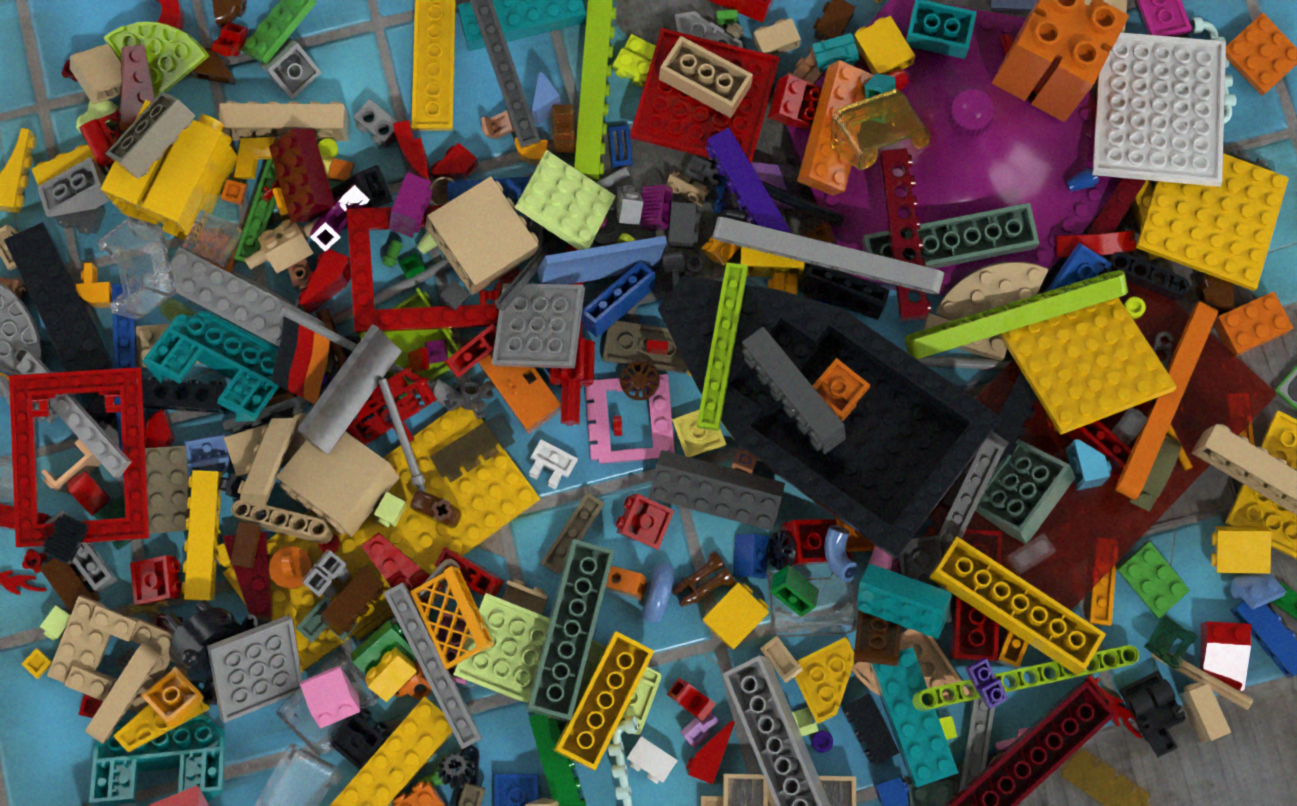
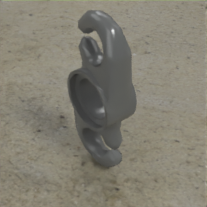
(1159, 346)

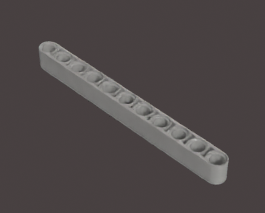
(828, 255)

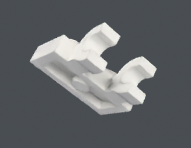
(553, 459)

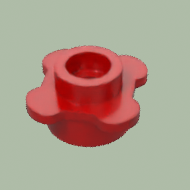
(30, 556)

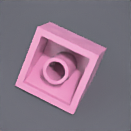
(330, 696)

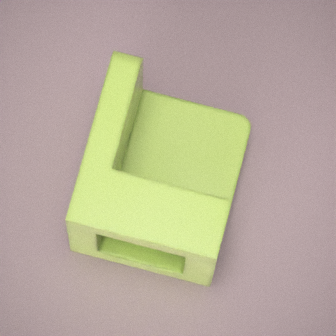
(805, 721)

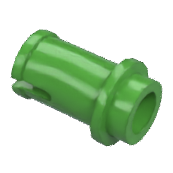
(392, 253)
(434, 778)

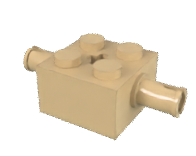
(282, 246)

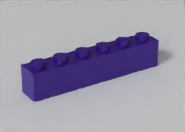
(744, 181)

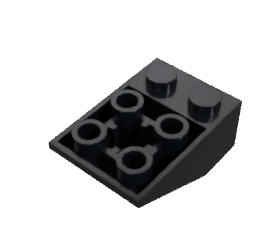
(371, 184)

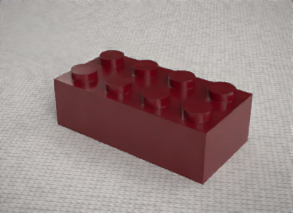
(302, 175)

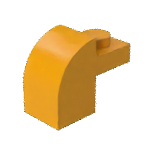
(533, 153)
(94, 292)

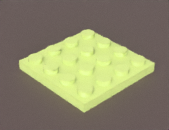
(565, 201)

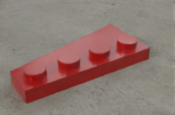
(395, 564)

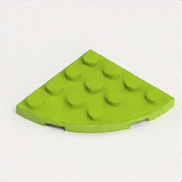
(168, 51)

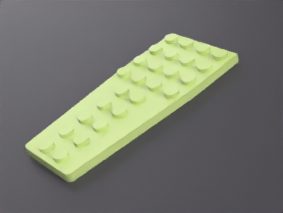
(513, 660)

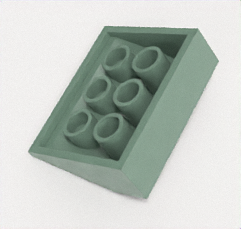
(1024, 491)

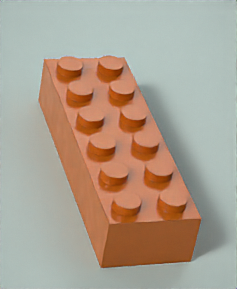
(821, 165)

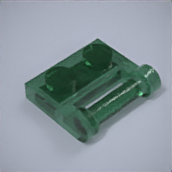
(1163, 639)

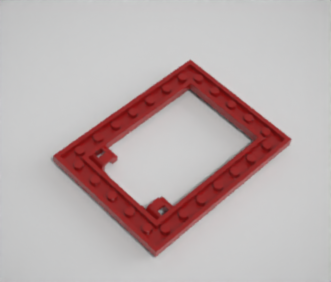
(405, 319)
(39, 388)

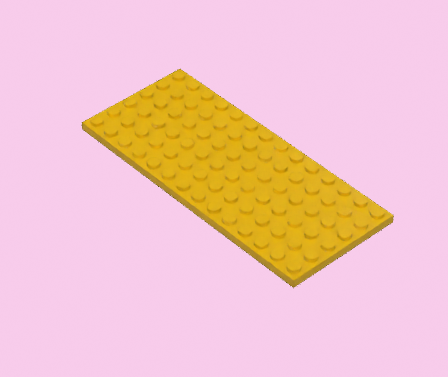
(485, 496)

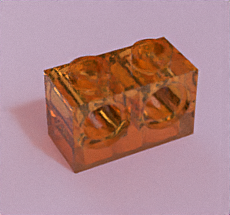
(563, 128)

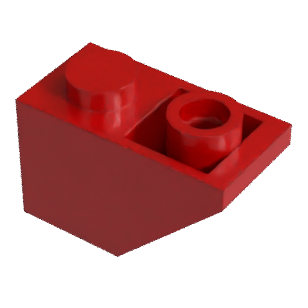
(456, 164)

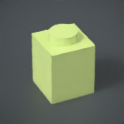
(390, 510)
(56, 623)

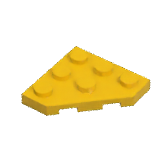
(826, 678)

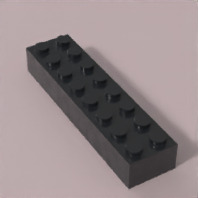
(57, 300)

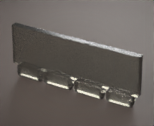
(467, 448)

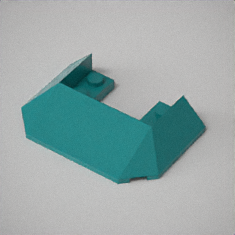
(223, 348)
(192, 747)

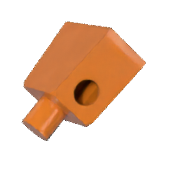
(631, 583)

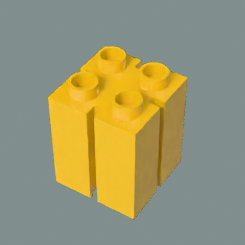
(180, 182)

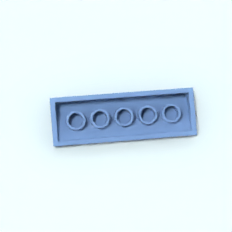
(600, 261)

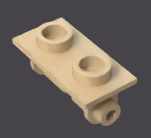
(694, 193)

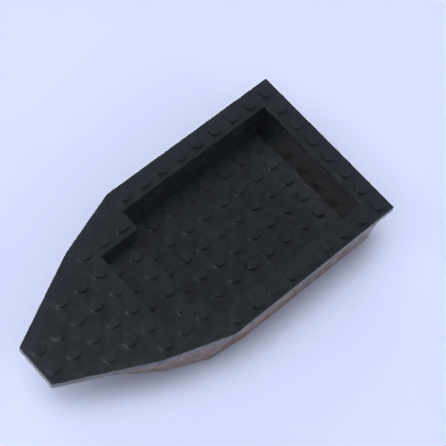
(901, 439)

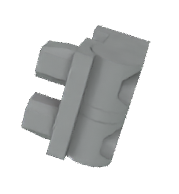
(322, 573)

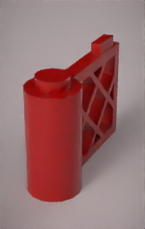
(99, 137)

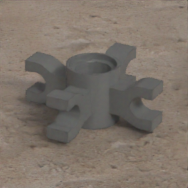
(469, 396)

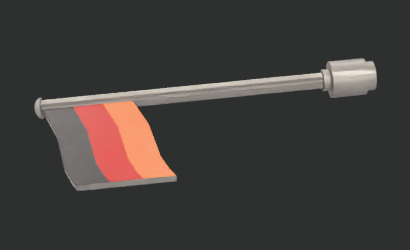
(305, 353)

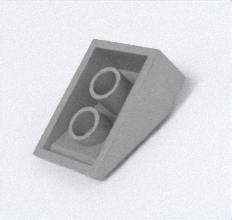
(74, 189)

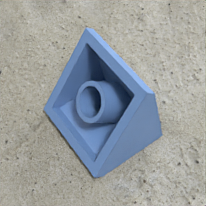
(544, 98)

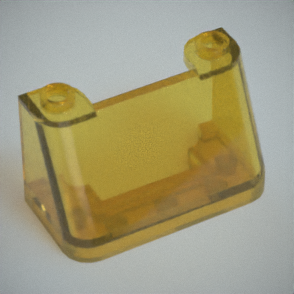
(874, 124)

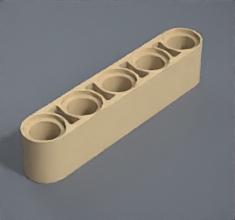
(290, 525)
(123, 693)

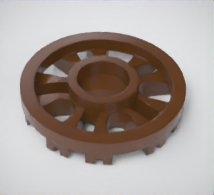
(639, 380)

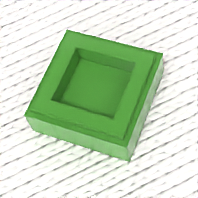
(726, 16)

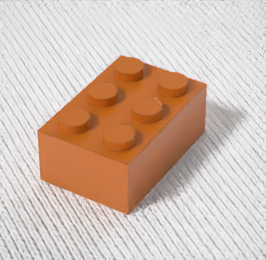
(1253, 324)

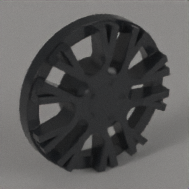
(781, 549)

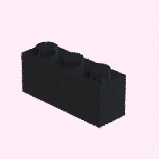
(870, 730)

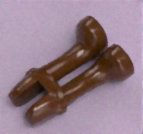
(722, 578)

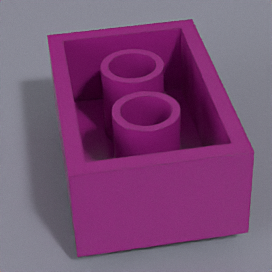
(410, 205)

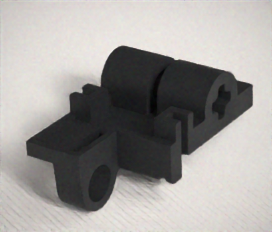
(1154, 707)

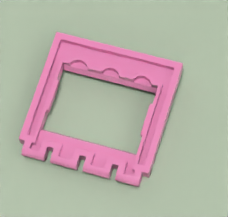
(660, 422)

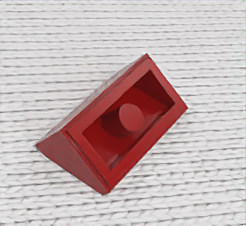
(87, 492)

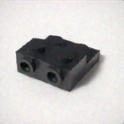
(360, 737)

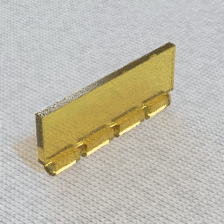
(1099, 783)

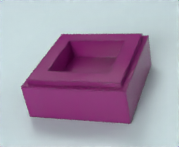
(437, 350)

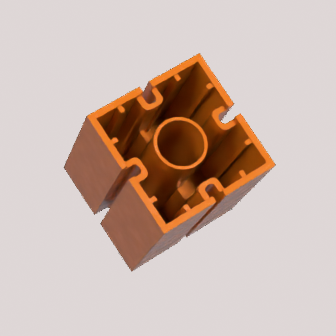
(1060, 53)

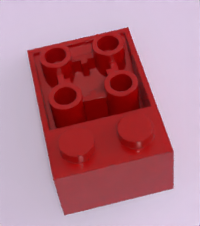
(794, 102)
(326, 281)

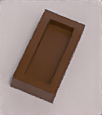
(245, 545)

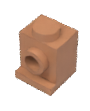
(300, 283)

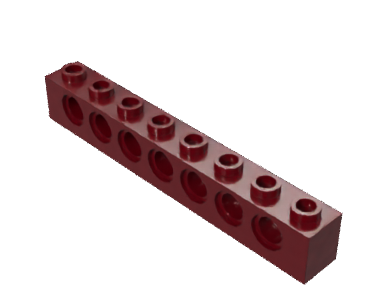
(902, 160)

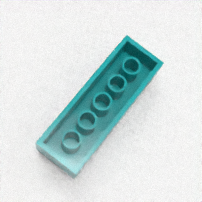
(524, 18)
(916, 731)

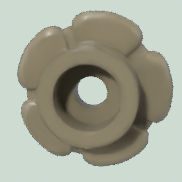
(734, 30)

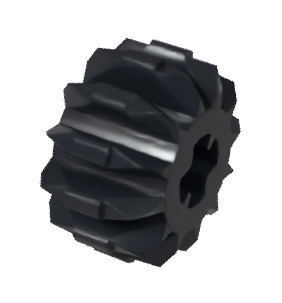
(456, 777)

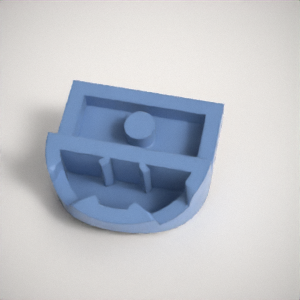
(207, 454)
(1256, 588)

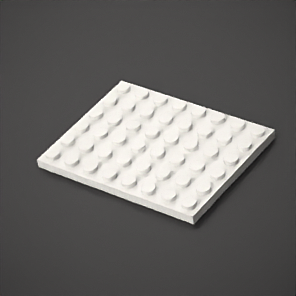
(1161, 110)

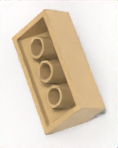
(268, 461)

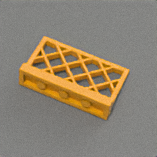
(470, 614)

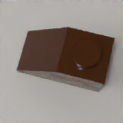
(213, 69)

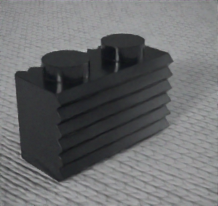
(66, 539)

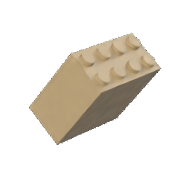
(482, 235)
(340, 485)

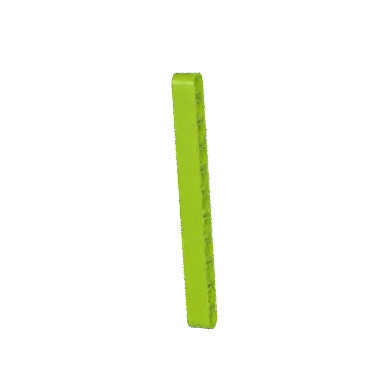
(1016, 314)
(1017, 681)

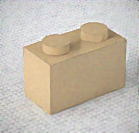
(777, 37)

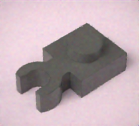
(700, 170)

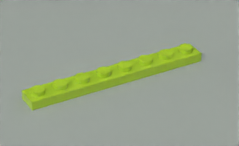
(722, 346)

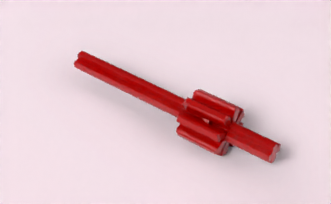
(573, 379)

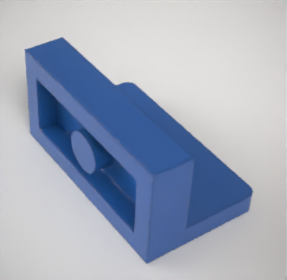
(751, 556)

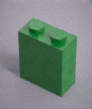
(381, 641)

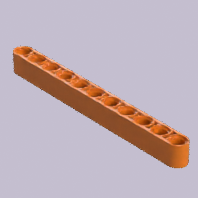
(1164, 407)

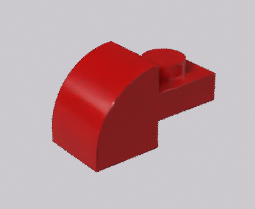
(230, 40)

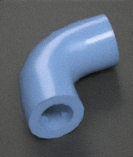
(836, 553)
(659, 593)

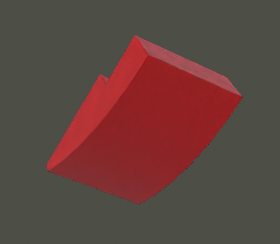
(412, 149)

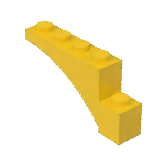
(14, 175)

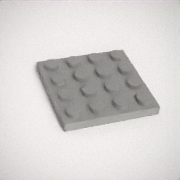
(540, 327)
(255, 668)

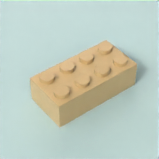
(705, 76)

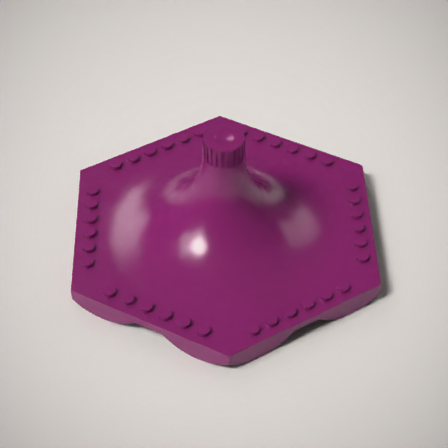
(981, 154)

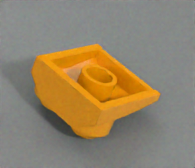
(173, 697)

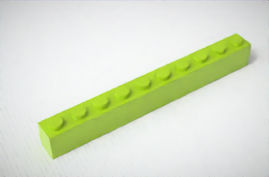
(595, 88)

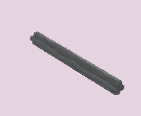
(527, 272)

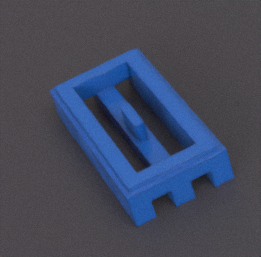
(622, 162)

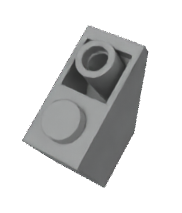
(629, 205)

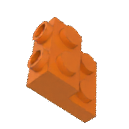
(841, 388)
(421, 795)

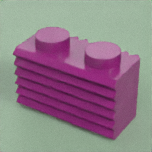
(656, 207)

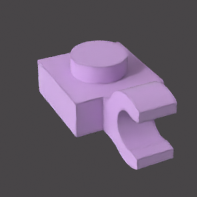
(697, 731)

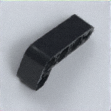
(1147, 279)

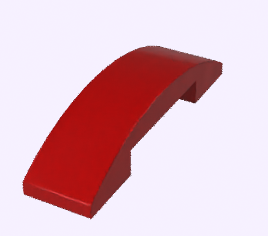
(1099, 243)

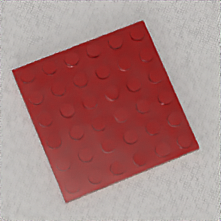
(682, 122)

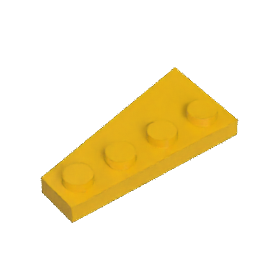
(148, 726)

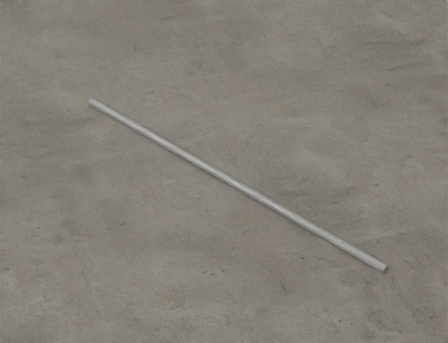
(444, 264)

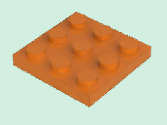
(1262, 54)

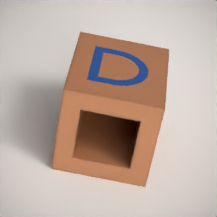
(744, 462)

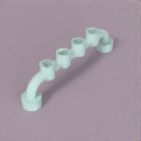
(1230, 100)
(617, 749)

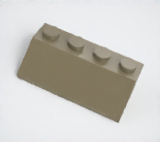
(151, 134)

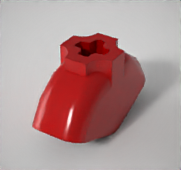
(159, 430)

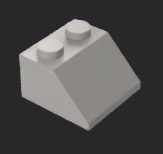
(291, 68)

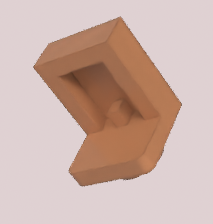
(497, 125)

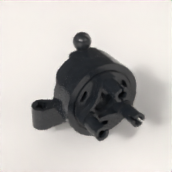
(191, 638)

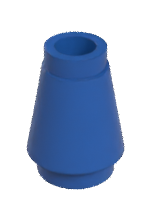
(1082, 180)

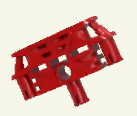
(406, 407)

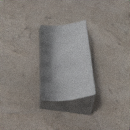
(349, 390)

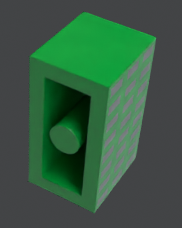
(794, 590)

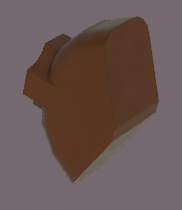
(228, 10)
(1216, 293)
(436, 509)

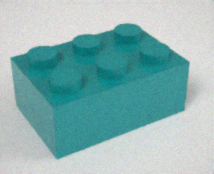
(940, 28)

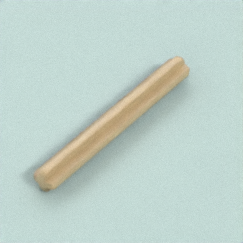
(1216, 685)

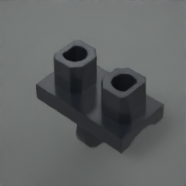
(231, 486)

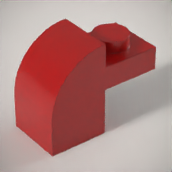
(691, 699)

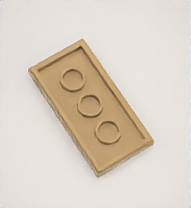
(242, 445)

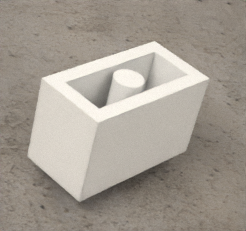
(652, 760)

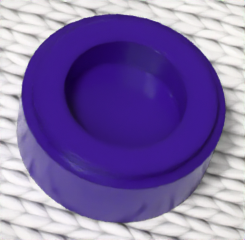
(822, 741)

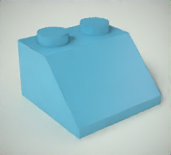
(1087, 465)

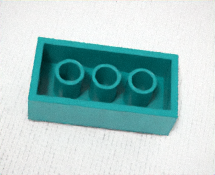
(903, 601)

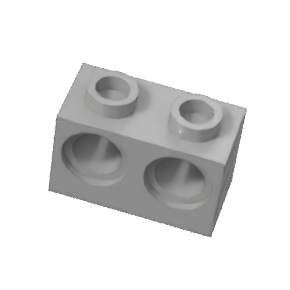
(381, 121)

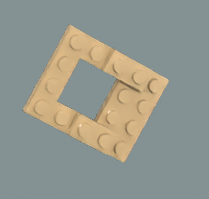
(86, 643)

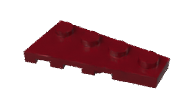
(255, 582)

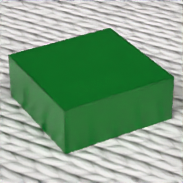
(411, 266)

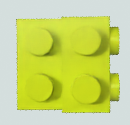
(634, 60)

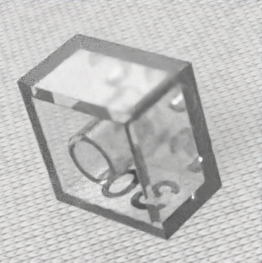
(213, 239)

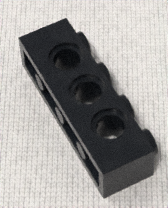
(845, 290)
(190, 402)

